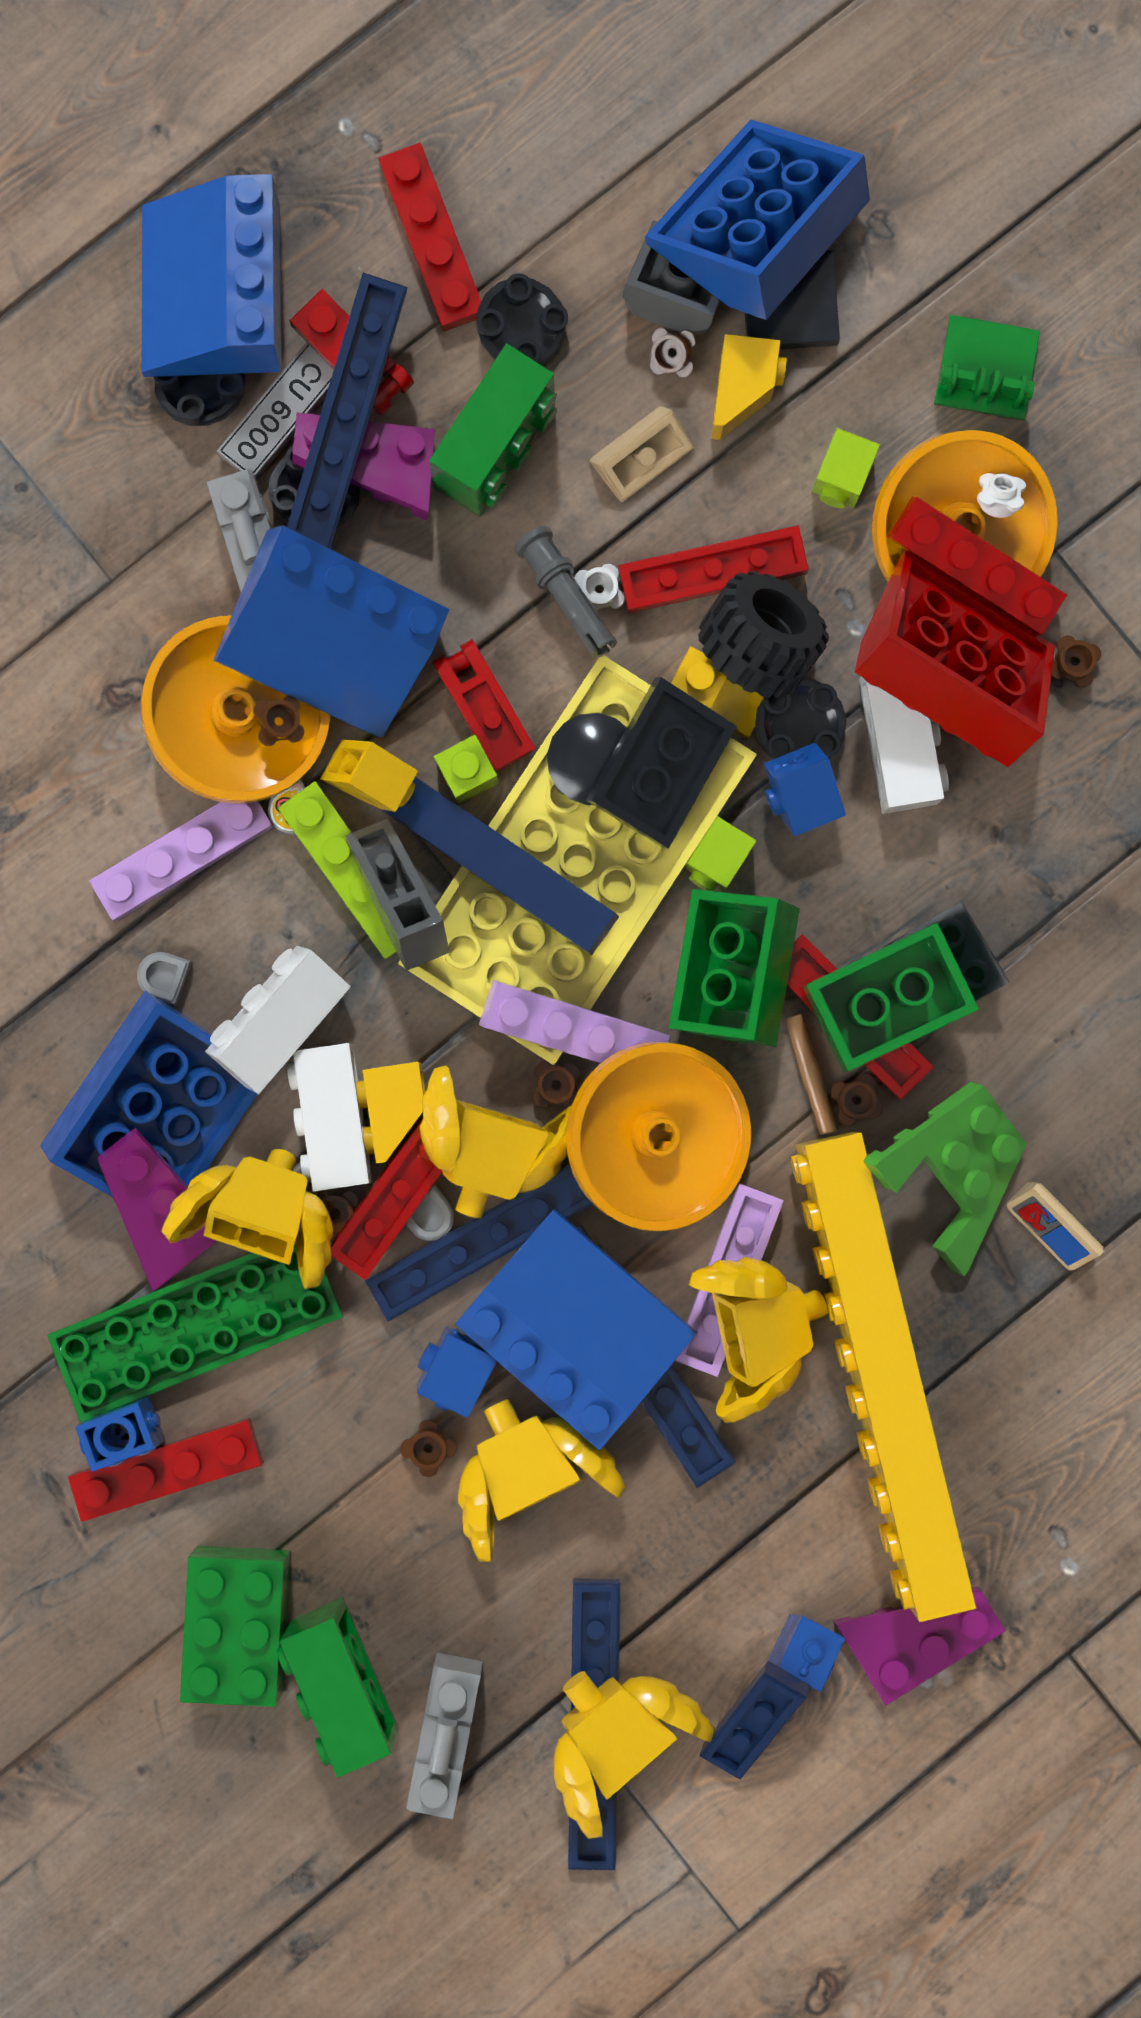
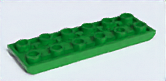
(187, 1330)

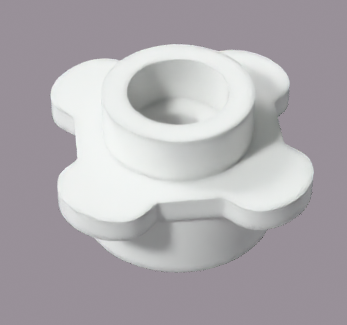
(1000, 494)
(607, 578)

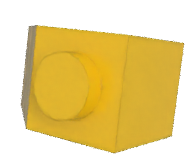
(745, 380)
(711, 688)
(370, 774)

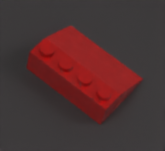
(958, 661)

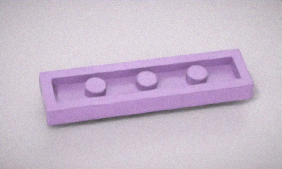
(178, 856)
(560, 1024)
(742, 1235)

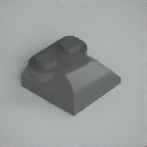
(667, 295)

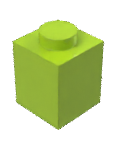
(845, 469)
(466, 769)
(719, 856)

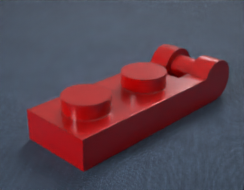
(323, 326)
(485, 707)

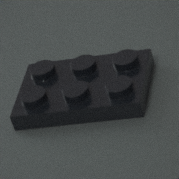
(661, 762)

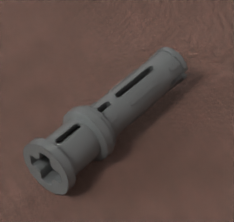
(555, 575)

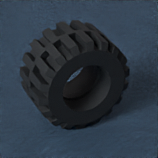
(763, 634)

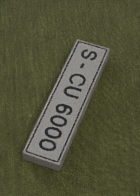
(273, 418)

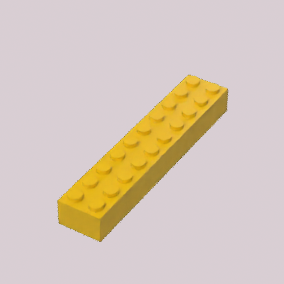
(884, 1376)

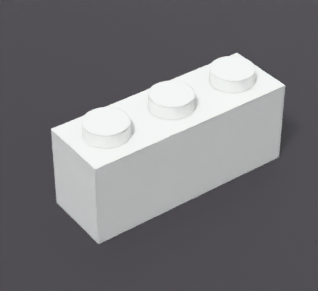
(902, 752)
(276, 1018)
(330, 1117)

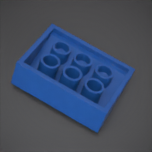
(762, 215)
(212, 279)
(329, 631)
(152, 1081)
(576, 1329)

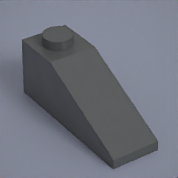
(398, 894)

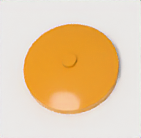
(947, 477)
(205, 724)
(658, 1136)

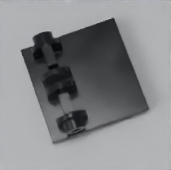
(969, 950)

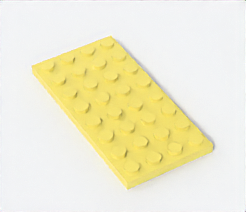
(597, 853)

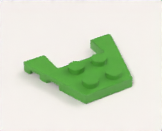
(971, 1154)

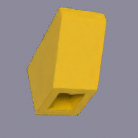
(393, 1105)

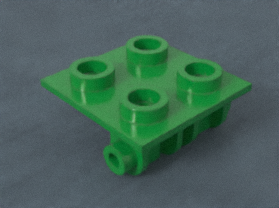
(987, 367)

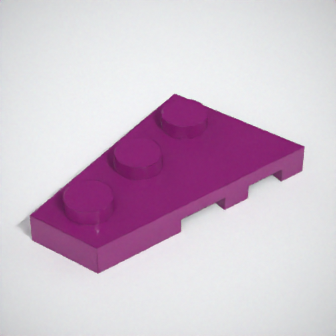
(389, 464)
(143, 1194)
(904, 1653)

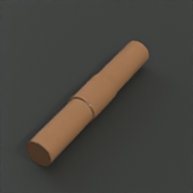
(811, 1074)

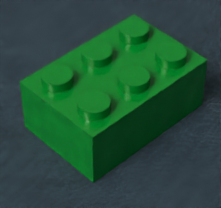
(494, 431)
(734, 967)
(890, 997)
(234, 1626)
(338, 1688)

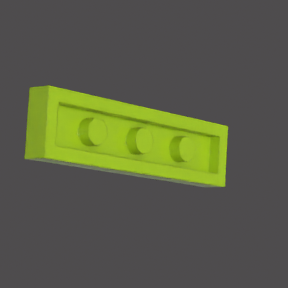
(324, 837)

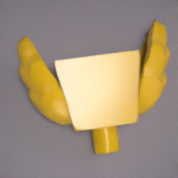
(487, 1148)
(257, 1210)
(761, 1331)
(523, 1468)
(616, 1736)

